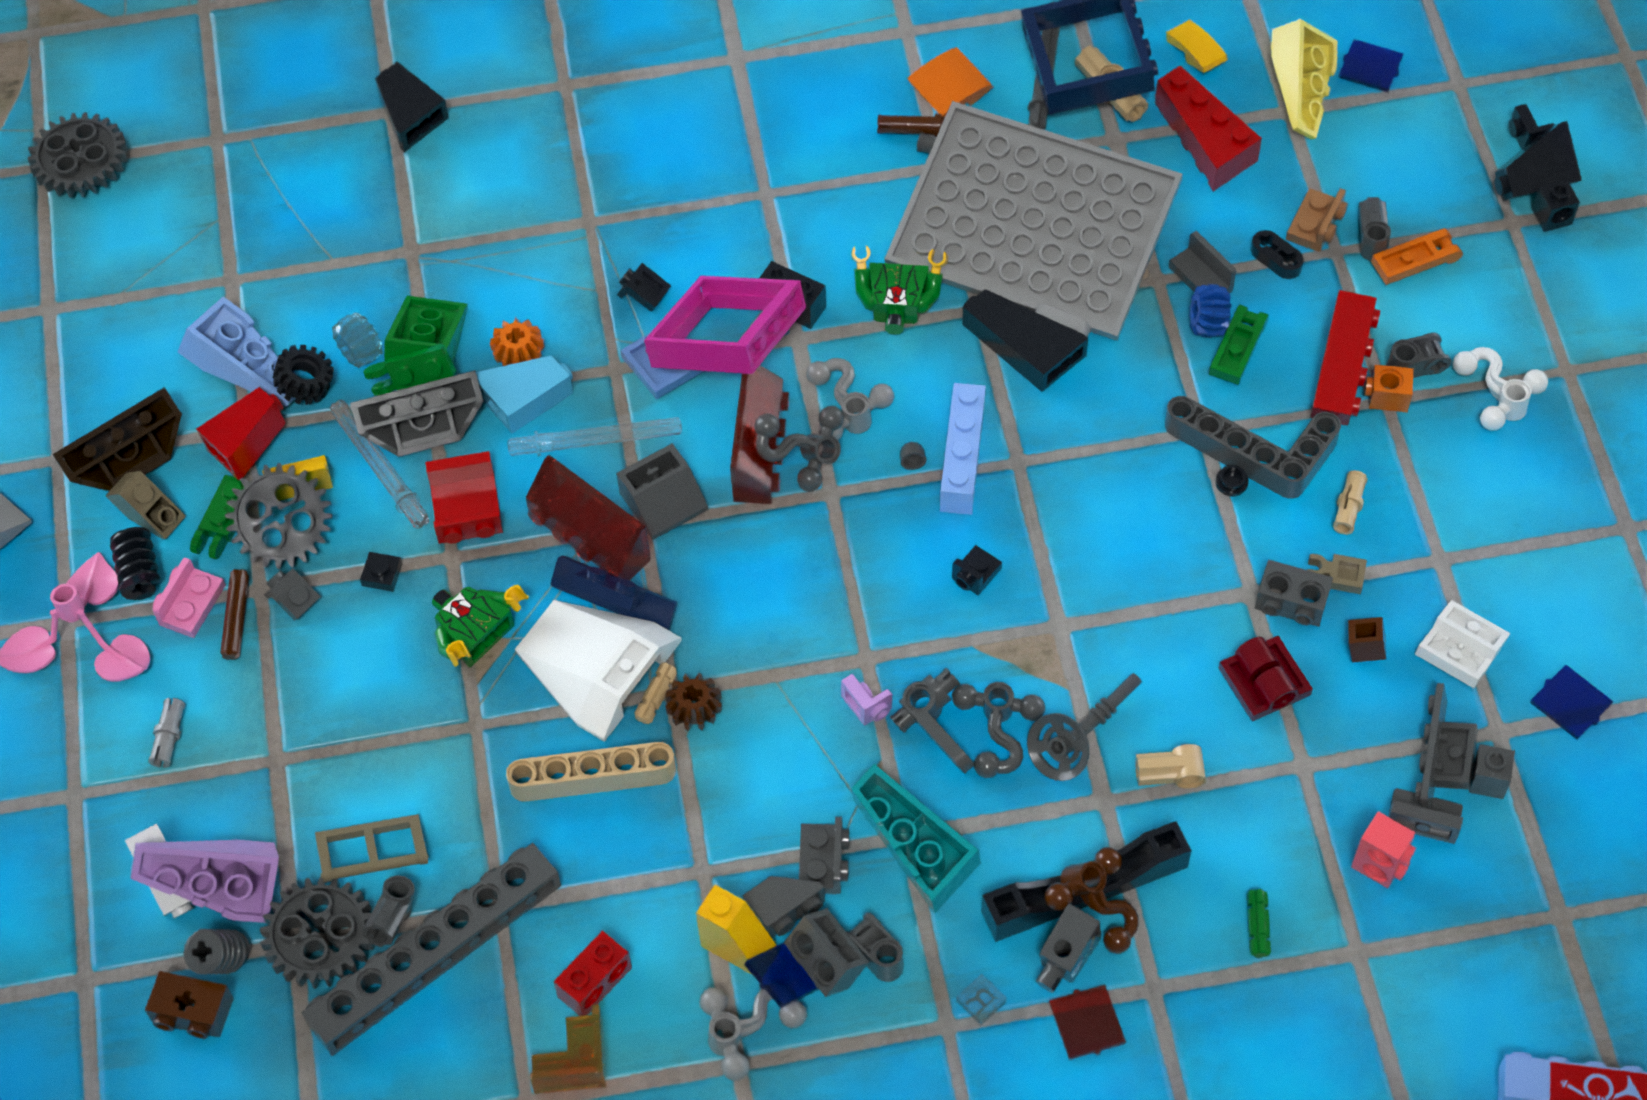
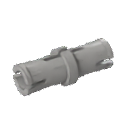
(166, 732)

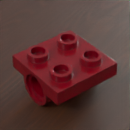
(1264, 677)

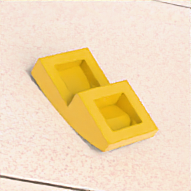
(1199, 47)

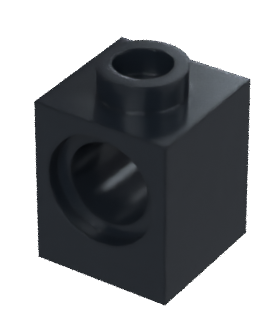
(1555, 205)

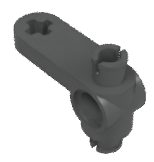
(937, 690)

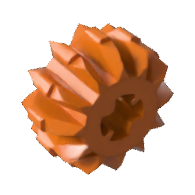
(516, 342)

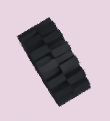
(306, 361)

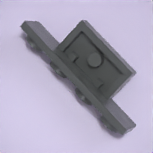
(1448, 754)

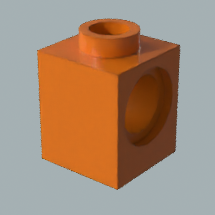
(1400, 384)

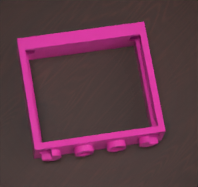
(781, 306)

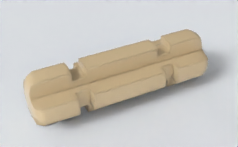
(655, 693)

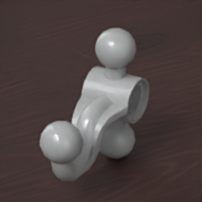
(880, 395)
(714, 1002)

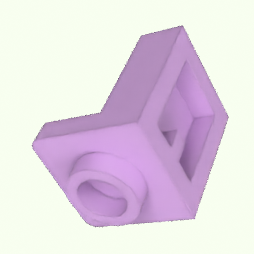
(862, 702)

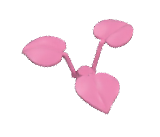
(92, 584)

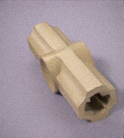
(1093, 64)

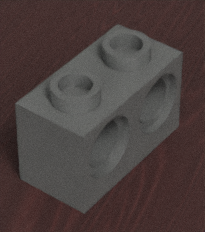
(1296, 586)
(826, 952)

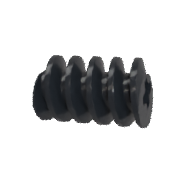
(135, 563)

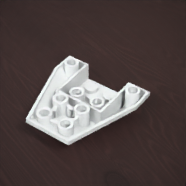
(593, 660)

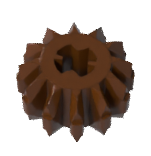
(697, 690)

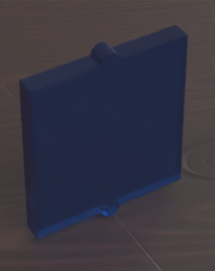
(1371, 65)
(1571, 702)
(781, 975)

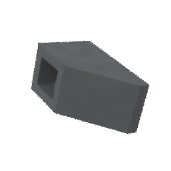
(783, 901)

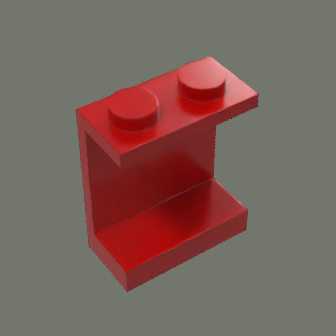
(464, 497)

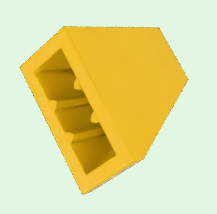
(731, 928)

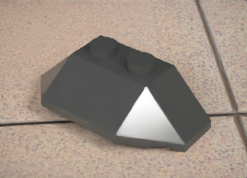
(420, 414)

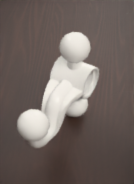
(1511, 394)

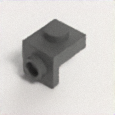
(291, 593)

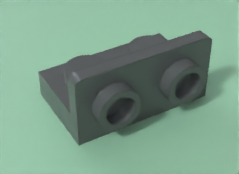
(822, 854)

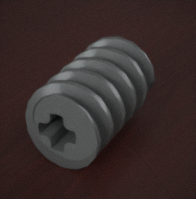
(216, 951)

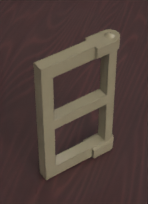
(368, 831)

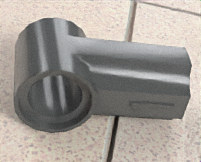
(1373, 227)
(390, 911)

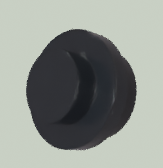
(1232, 480)

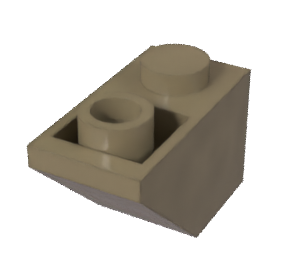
(145, 504)

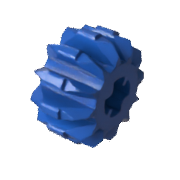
(1210, 310)

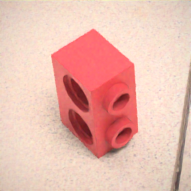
(1384, 850)

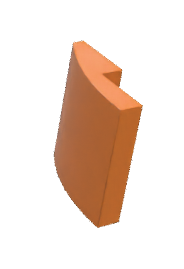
(949, 79)

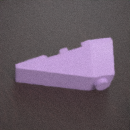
(214, 874)

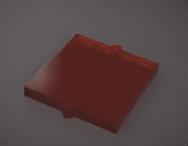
(1087, 1022)

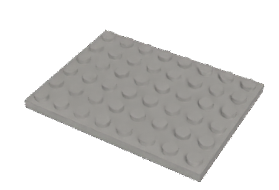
(1035, 217)

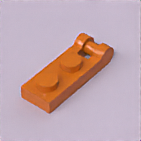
(1416, 256)

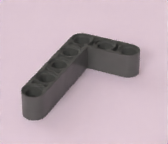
(1253, 447)

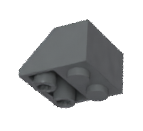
(661, 491)

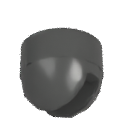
(912, 456)

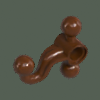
(1106, 862)

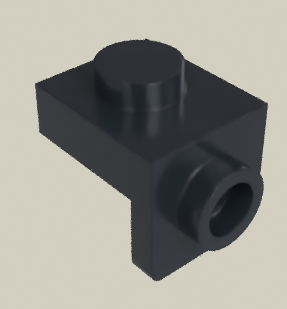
(1524, 127)

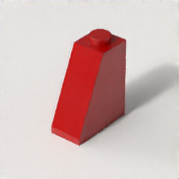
(243, 431)

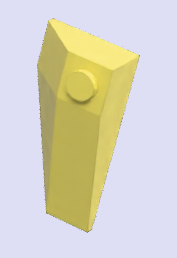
(1303, 65)

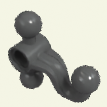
(810, 477)
(1030, 708)

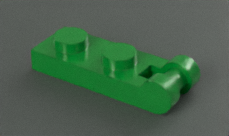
(1238, 345)

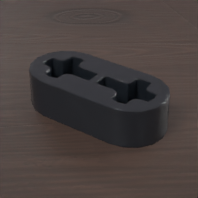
(1279, 253)

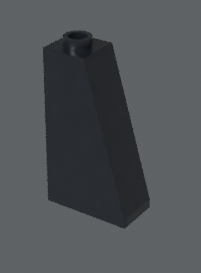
(1024, 339)

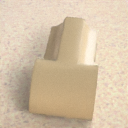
(1180, 766)

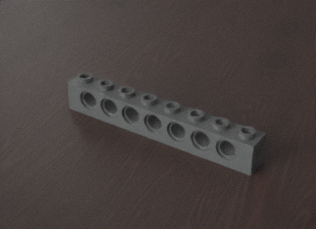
(427, 965)

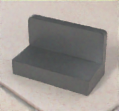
(1202, 265)
(1439, 823)

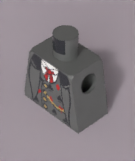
(1073, 935)

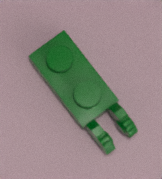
(411, 369)
(214, 520)

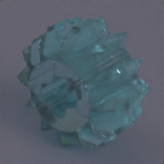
(357, 340)

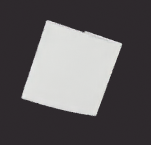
(1462, 644)

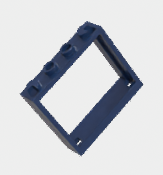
(1094, 89)

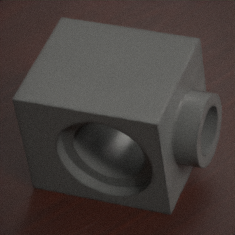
(1492, 771)

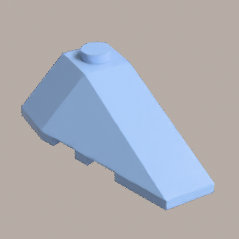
(231, 349)

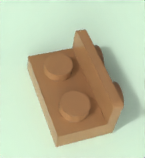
(1316, 219)

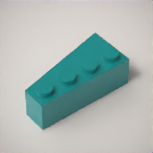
(919, 840)

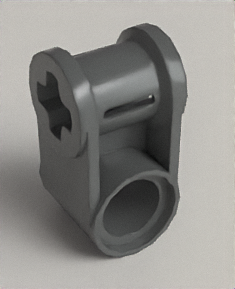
(1421, 354)
(876, 944)

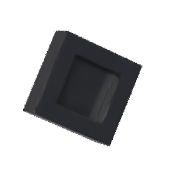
(381, 571)

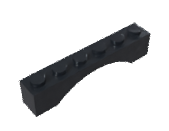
(1143, 861)

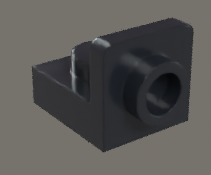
(643, 286)
(975, 570)

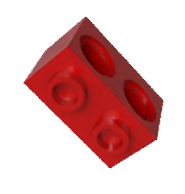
(592, 974)

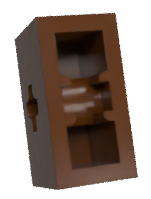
(177, 992)

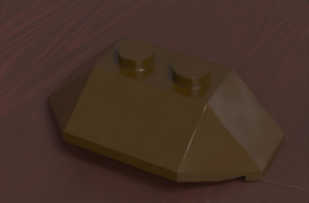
(127, 443)

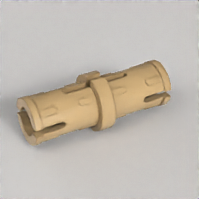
(1350, 502)

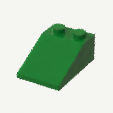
(425, 324)

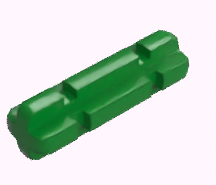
(1258, 923)

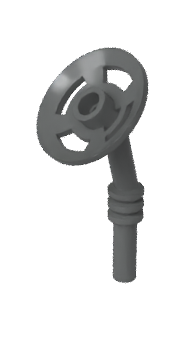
(1072, 740)

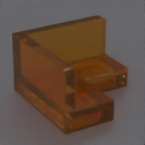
(580, 1065)

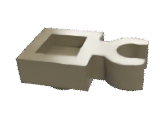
(1346, 571)

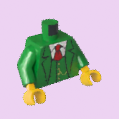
(897, 291)
(473, 621)

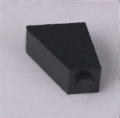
(409, 105)
(1543, 161)

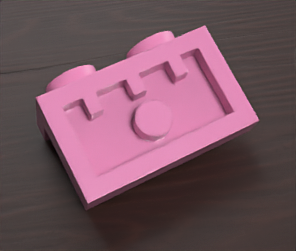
(187, 599)

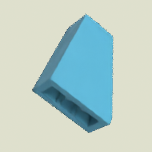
(524, 389)

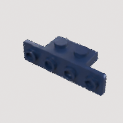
(612, 592)

